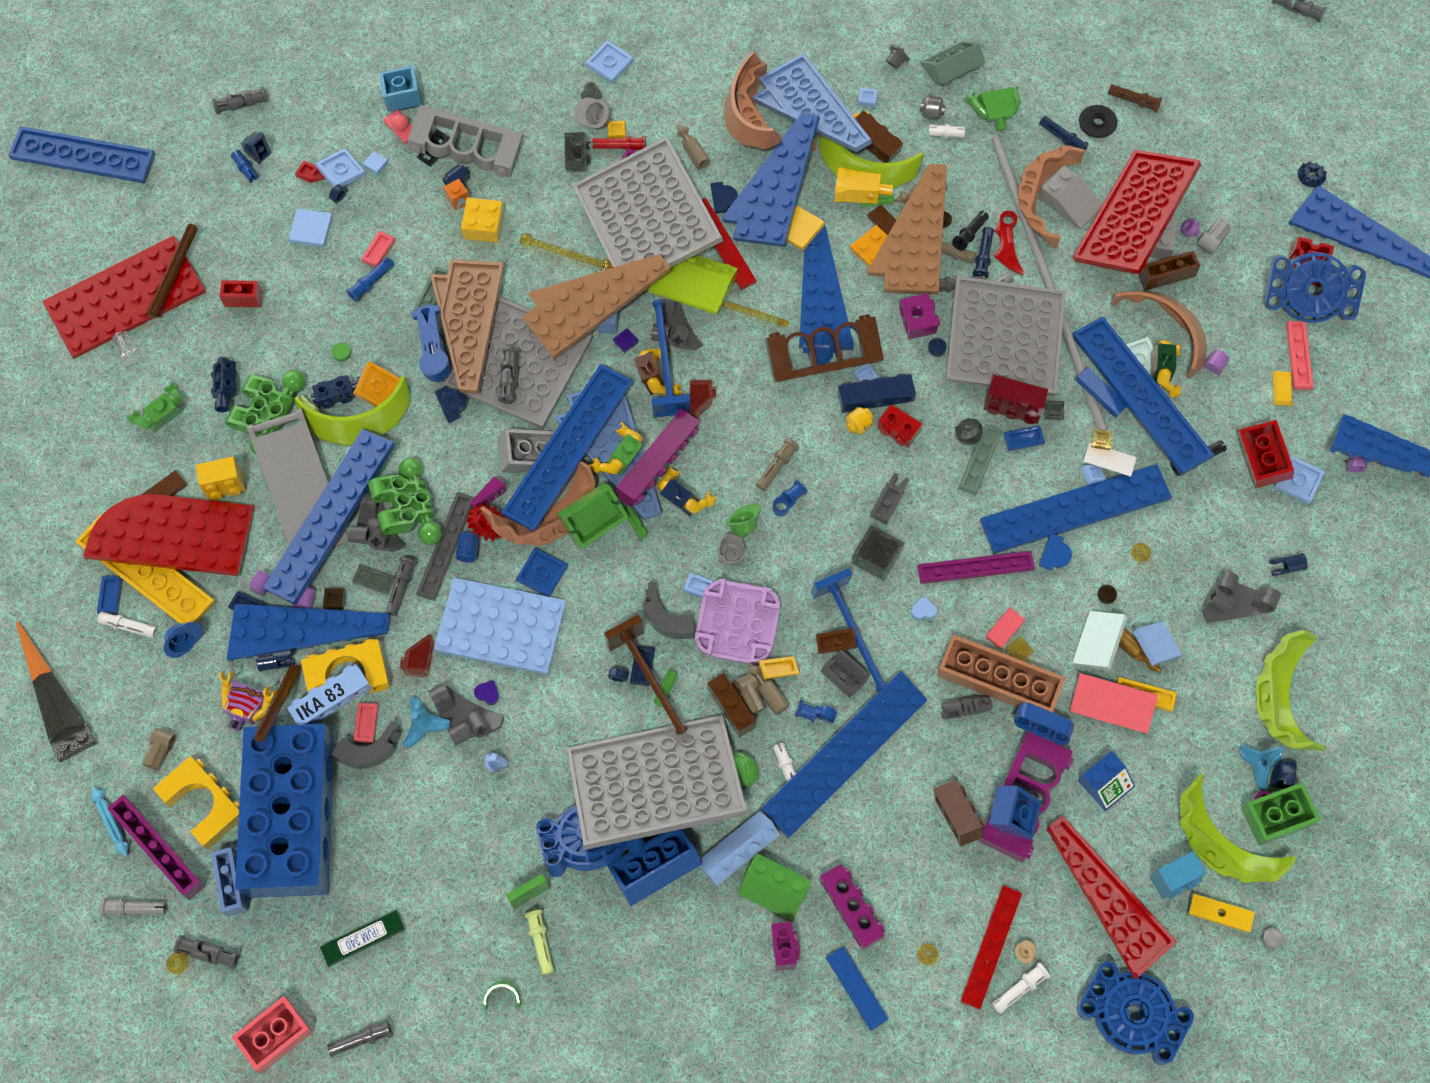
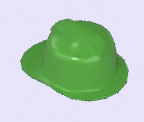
(744, 520)

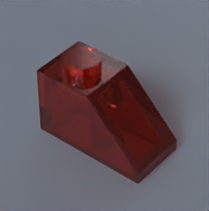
(701, 396)
(418, 658)

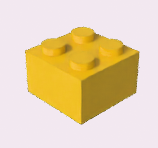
(482, 220)
(220, 478)

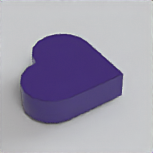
(487, 692)

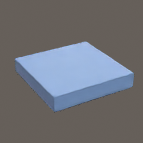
(609, 61)
(340, 168)
(310, 227)
(1304, 482)
(1157, 643)

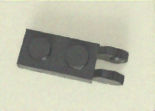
(888, 500)

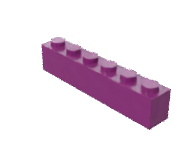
(656, 458)
(156, 847)

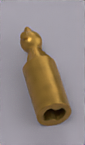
(1134, 650)

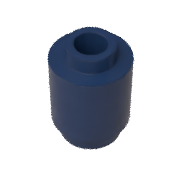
(458, 172)

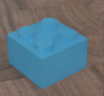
(400, 88)
(1178, 875)

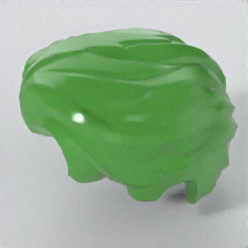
(746, 769)

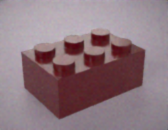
(1015, 399)

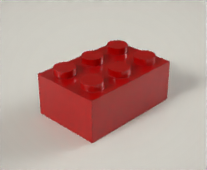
(1266, 454)

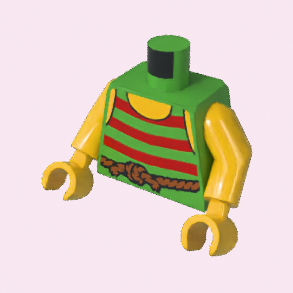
(622, 455)

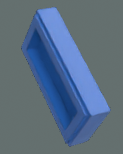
(1024, 438)
(109, 594)

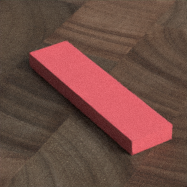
(1299, 355)

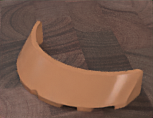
(745, 100)
(737, 126)
(1034, 178)
(1180, 314)
(551, 525)

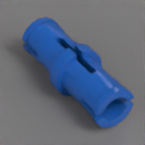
(244, 166)

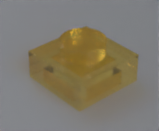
(1101, 439)
(1019, 649)

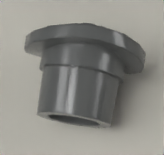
(897, 56)

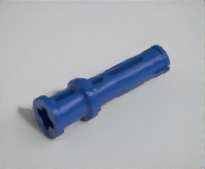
(364, 284)

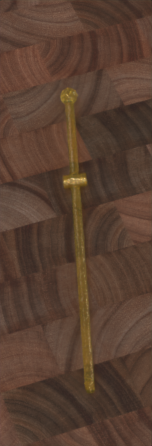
(527, 240)

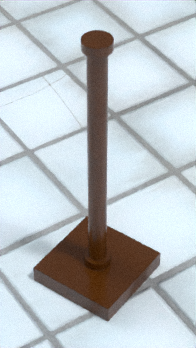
(626, 633)

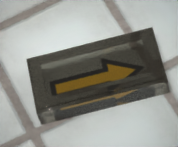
(373, 579)

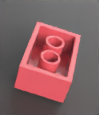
(272, 1035)

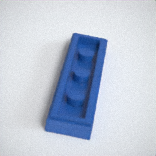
(857, 988)

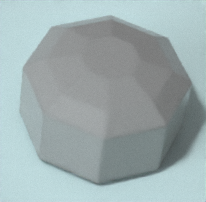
(1272, 938)

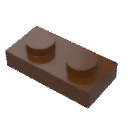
(836, 641)

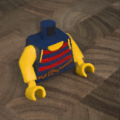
(680, 496)

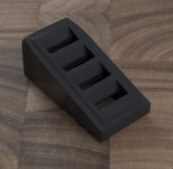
(437, 135)

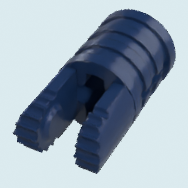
(1290, 564)
(274, 660)

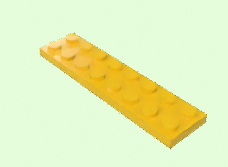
(161, 586)

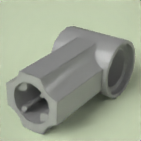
(1212, 240)

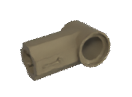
(747, 690)
(160, 744)

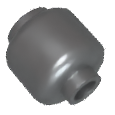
(932, 107)

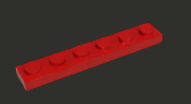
(991, 947)

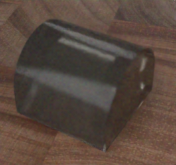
(1053, 410)

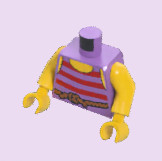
(243, 702)

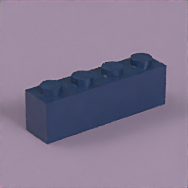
(876, 392)

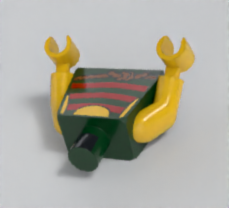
(1164, 366)

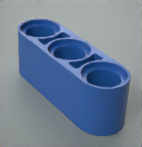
(1044, 723)

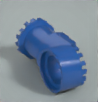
(789, 498)
(810, 712)

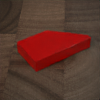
(309, 173)

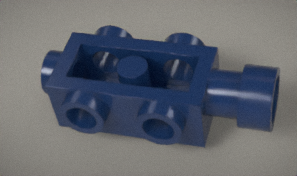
(224, 382)
(333, 391)

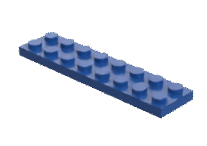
(82, 154)

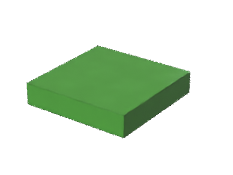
(527, 891)

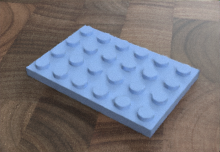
(500, 626)

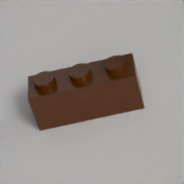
(884, 144)
(1169, 270)
(731, 705)
(959, 812)

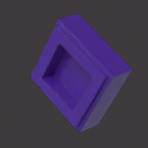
(625, 340)

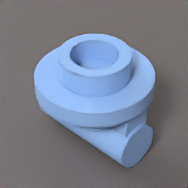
(494, 761)

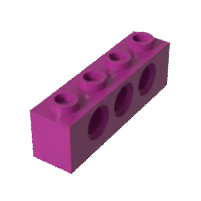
(863, 937)

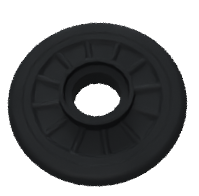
(1087, 123)

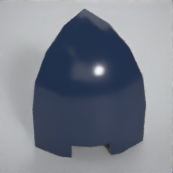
(1284, 774)

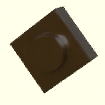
(334, 598)

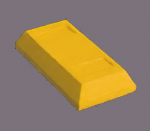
(1282, 388)
(779, 667)

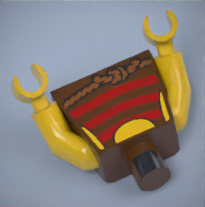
(651, 372)

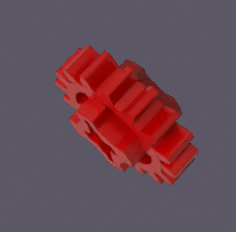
(480, 524)

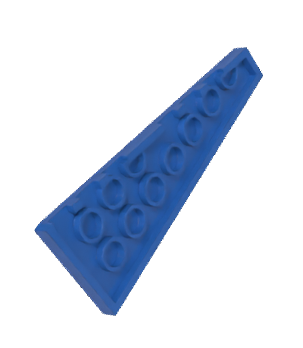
(1341, 222)
(821, 295)
(1379, 445)
(274, 628)

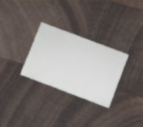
(1110, 460)

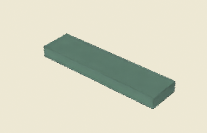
(980, 459)

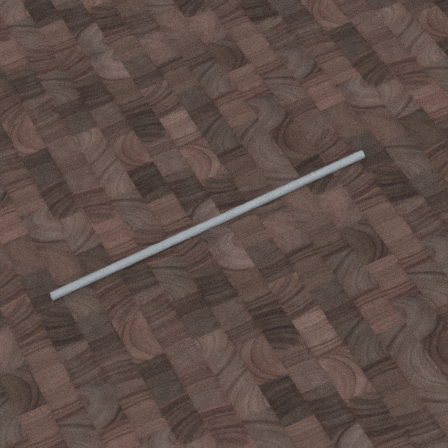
(1046, 277)

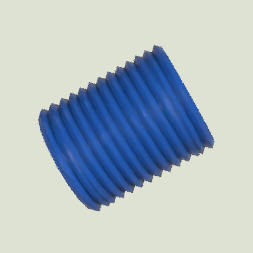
(467, 547)

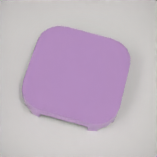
(737, 622)

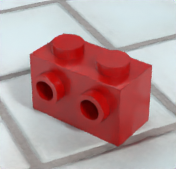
(240, 293)
(899, 426)

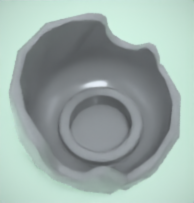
(731, 549)

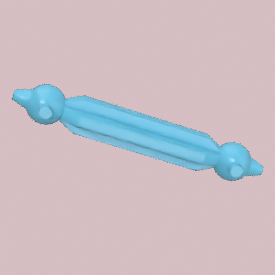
(110, 821)

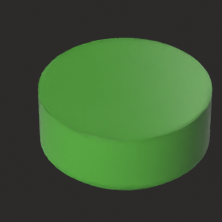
(341, 351)

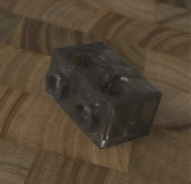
(575, 152)

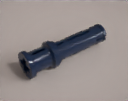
(1069, 138)
(983, 260)

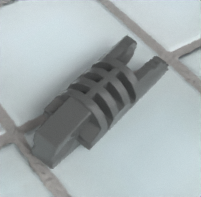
(965, 707)

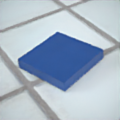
(542, 572)

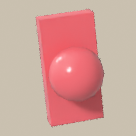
(399, 125)

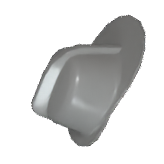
(592, 113)

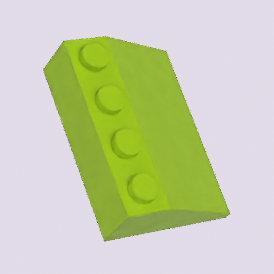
(697, 283)

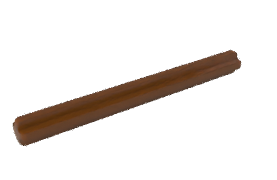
(172, 271)
(277, 703)

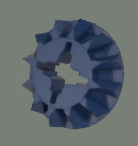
(1312, 180)

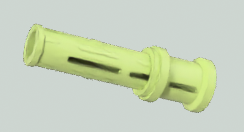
(538, 932)

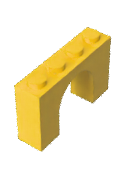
(368, 654)
(191, 776)

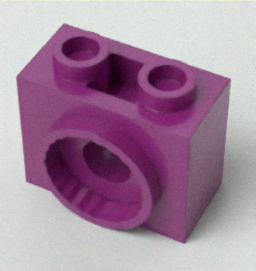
(922, 307)
(785, 946)

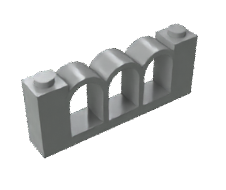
(501, 163)

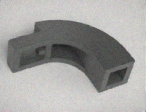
(666, 624)
(368, 756)

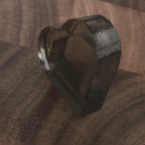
(591, 91)

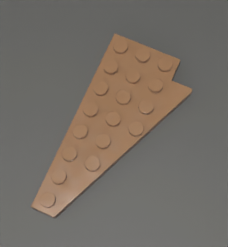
(913, 247)
(580, 305)
(467, 310)

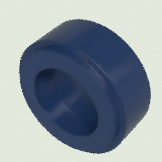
(337, 193)
(937, 347)
(618, 675)

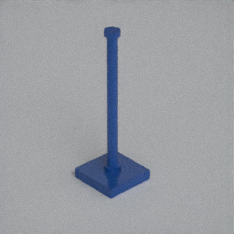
(670, 404)
(832, 585)

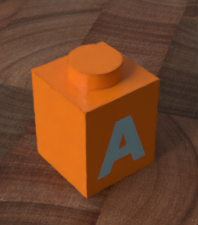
(456, 194)

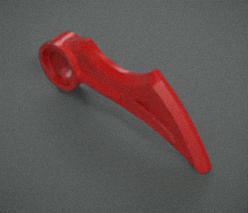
(1006, 254)

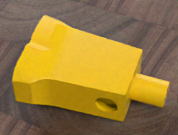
(859, 187)

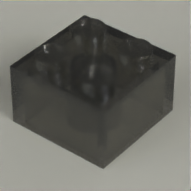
(877, 553)

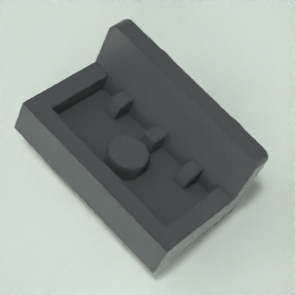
(845, 673)

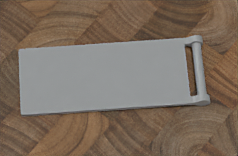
(291, 471)

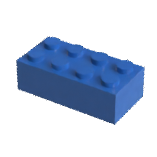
(655, 866)

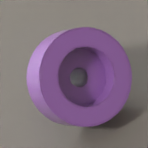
(1190, 227)
(1356, 464)

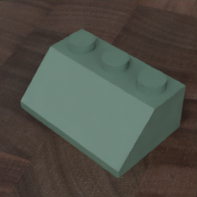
(954, 62)

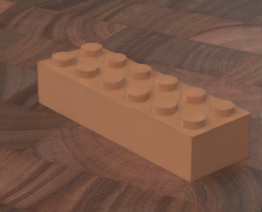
(999, 675)

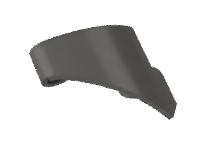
(676, 327)
(368, 527)
(1235, 600)
(464, 716)

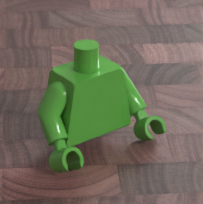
(996, 105)
(159, 411)

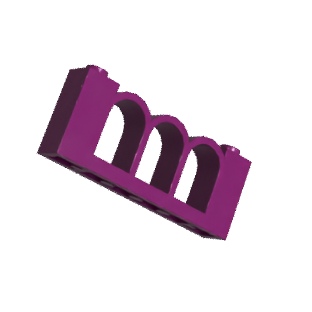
(1048, 754)

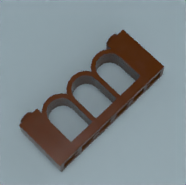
(868, 339)

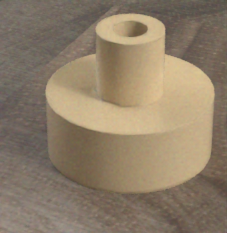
(1026, 951)

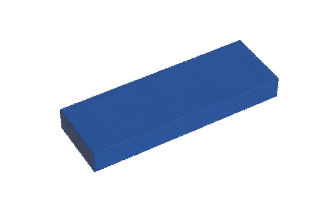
(1101, 392)

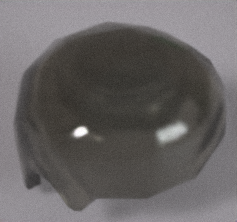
(969, 431)

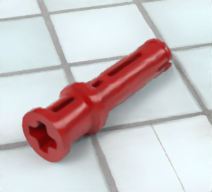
(619, 143)

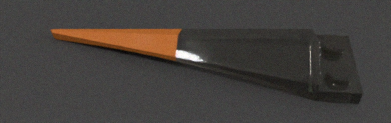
(62, 720)

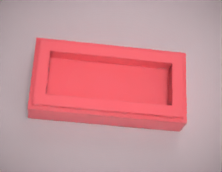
(378, 249)
(1005, 628)
(366, 723)

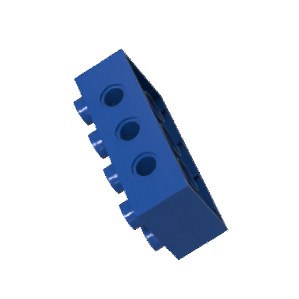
(305, 826)

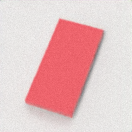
(1113, 703)

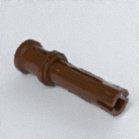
(1144, 99)

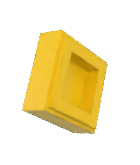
(617, 129)

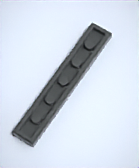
(445, 547)

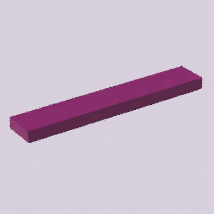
(975, 567)

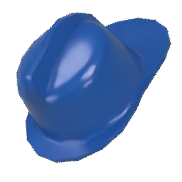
(181, 638)

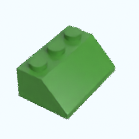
(774, 887)

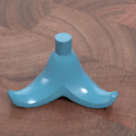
(422, 723)
(1262, 762)

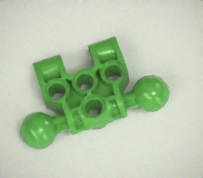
(272, 402)
(409, 491)

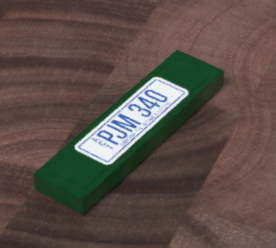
(362, 938)

